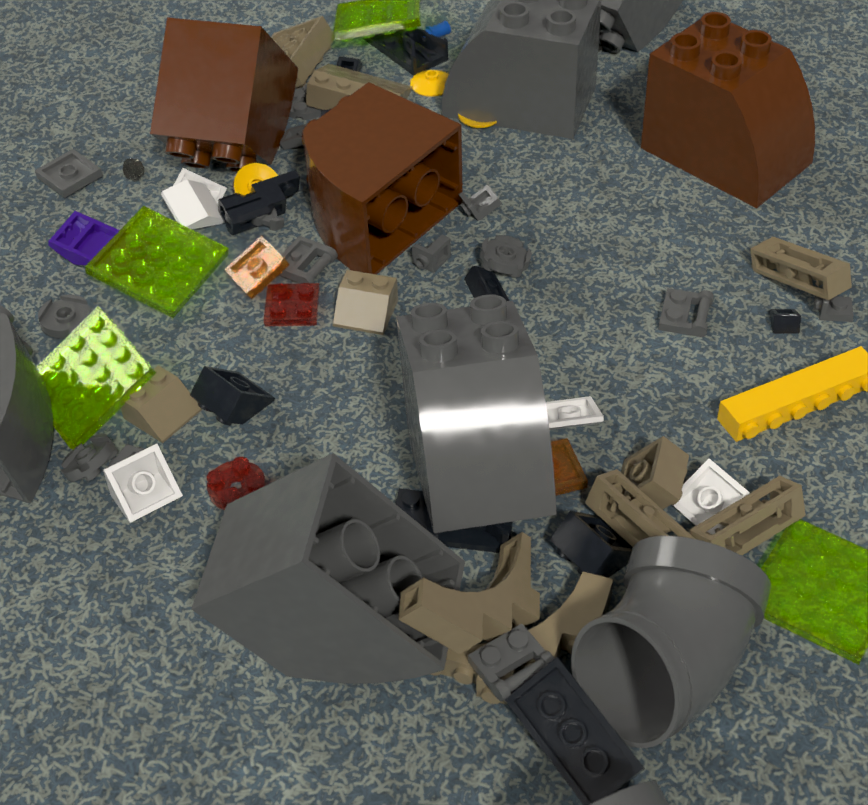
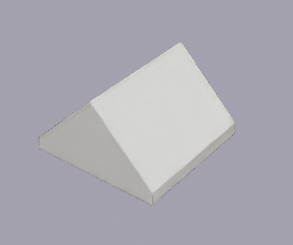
(142, 483)

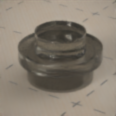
(133, 169)

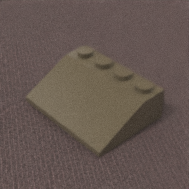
(305, 45)
(333, 82)

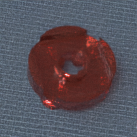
(234, 471)

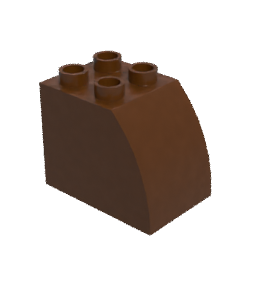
(222, 94)
(729, 109)
(380, 175)

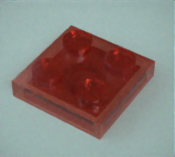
(292, 304)

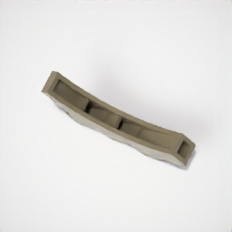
(468, 617)
(557, 632)

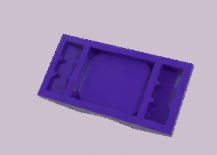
(81, 238)

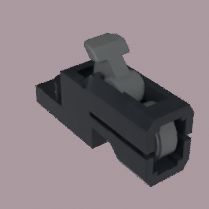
(261, 205)

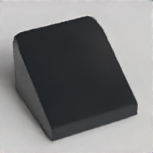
(349, 63)
(785, 321)

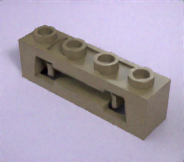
(799, 266)
(633, 518)
(752, 520)

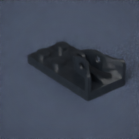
(412, 49)
(480, 538)
(574, 733)

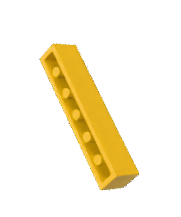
(795, 395)

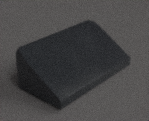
(483, 283)

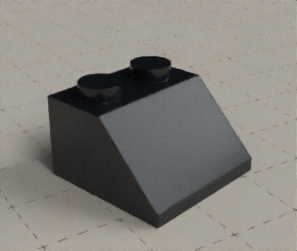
(229, 395)
(591, 544)

